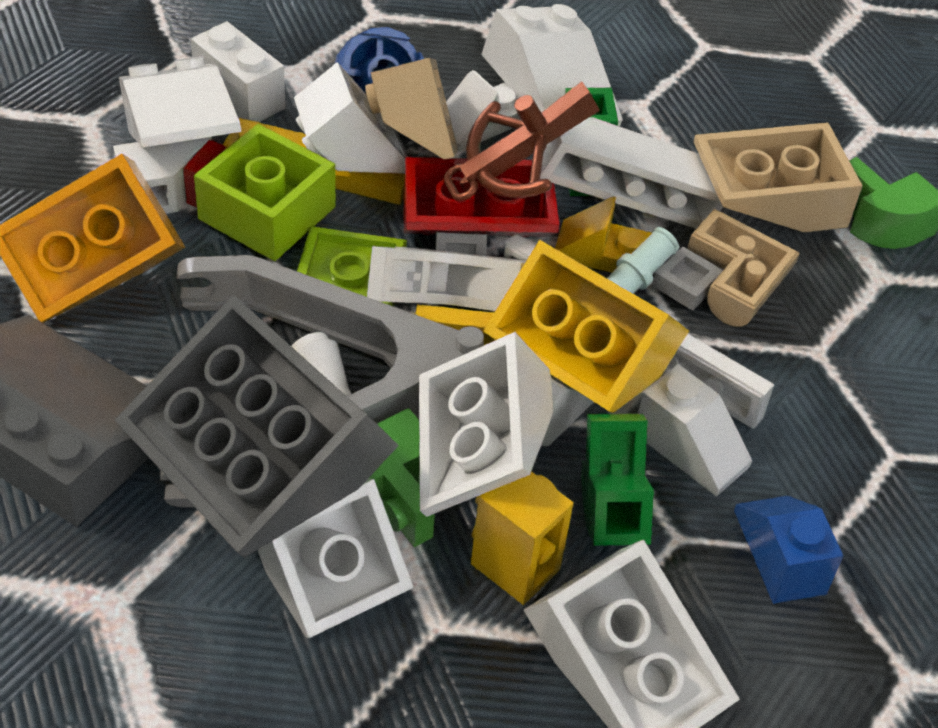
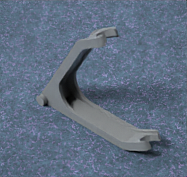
(396, 336)

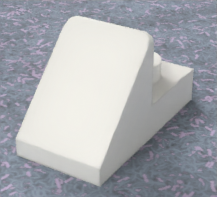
(471, 99)

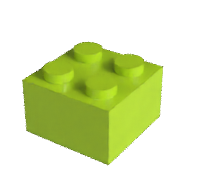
(265, 191)

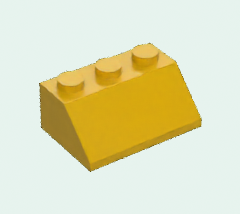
(587, 328)

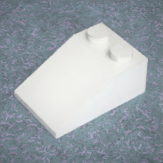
(544, 53)
(177, 103)
(481, 421)
(632, 645)

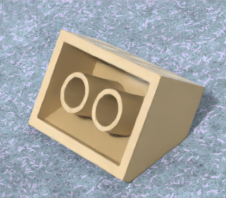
(414, 105)

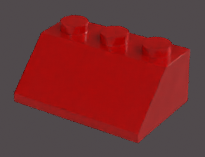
(433, 209)

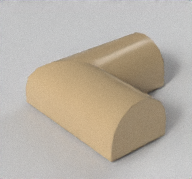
(750, 266)

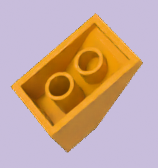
(87, 238)

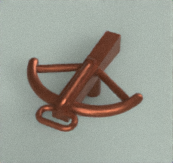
(530, 138)

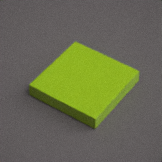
(342, 257)

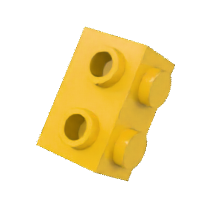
(521, 534)

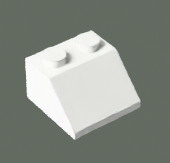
(343, 129)
(337, 562)

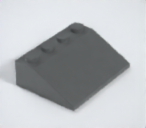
(61, 420)
(253, 430)

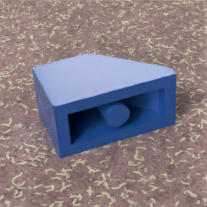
(790, 546)

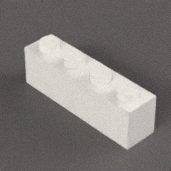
(634, 169)

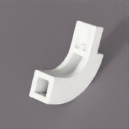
(440, 277)

